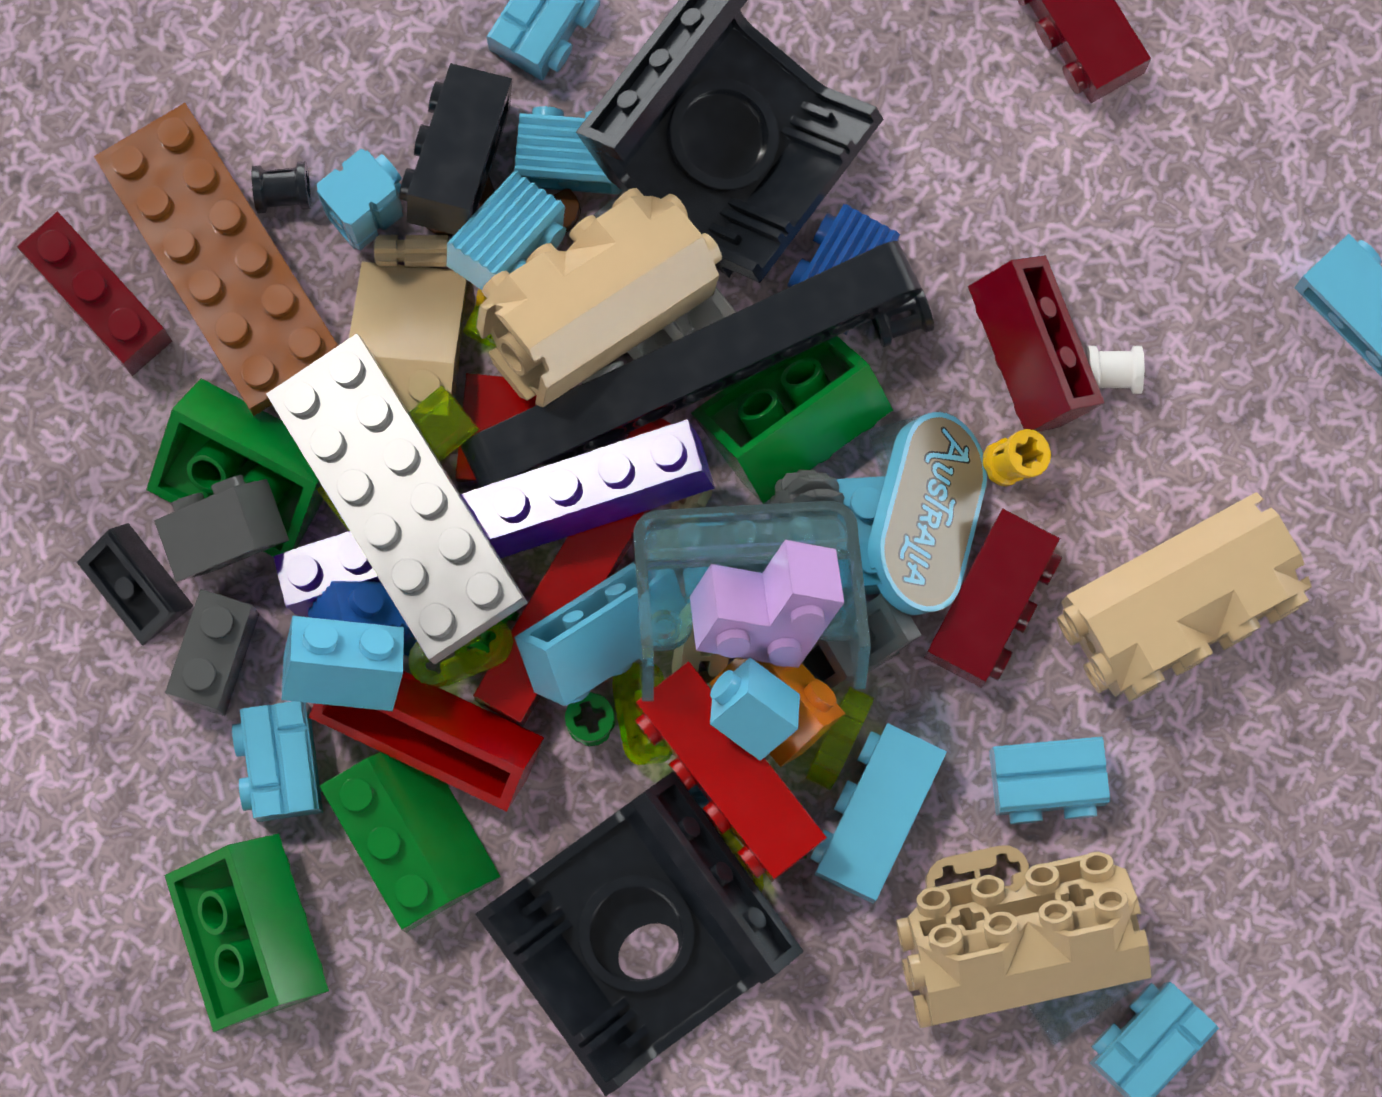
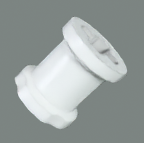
(1118, 368)

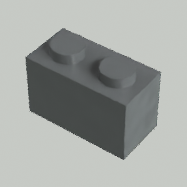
(220, 528)
(212, 652)

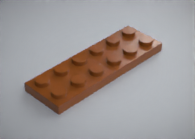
(216, 254)

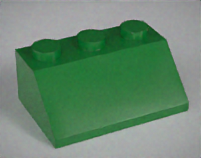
(793, 414)
(218, 438)
(409, 837)
(246, 931)

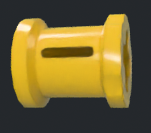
(1016, 457)

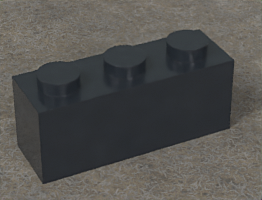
(456, 148)

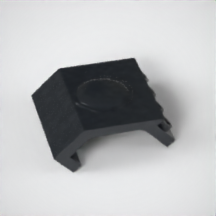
(727, 131)
(635, 869)

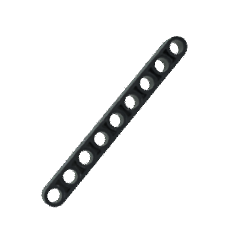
(696, 365)

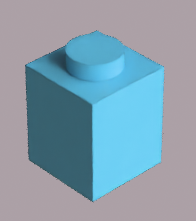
(754, 708)

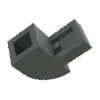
(889, 633)

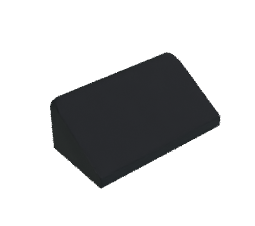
(134, 582)

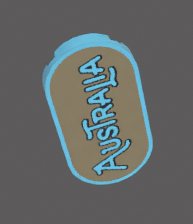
(927, 513)

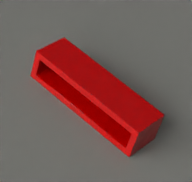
(444, 739)
(739, 787)

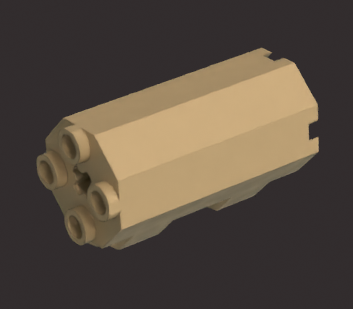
(598, 299)
(1185, 597)
(1005, 949)

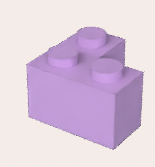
(768, 613)

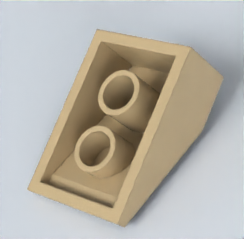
(412, 326)

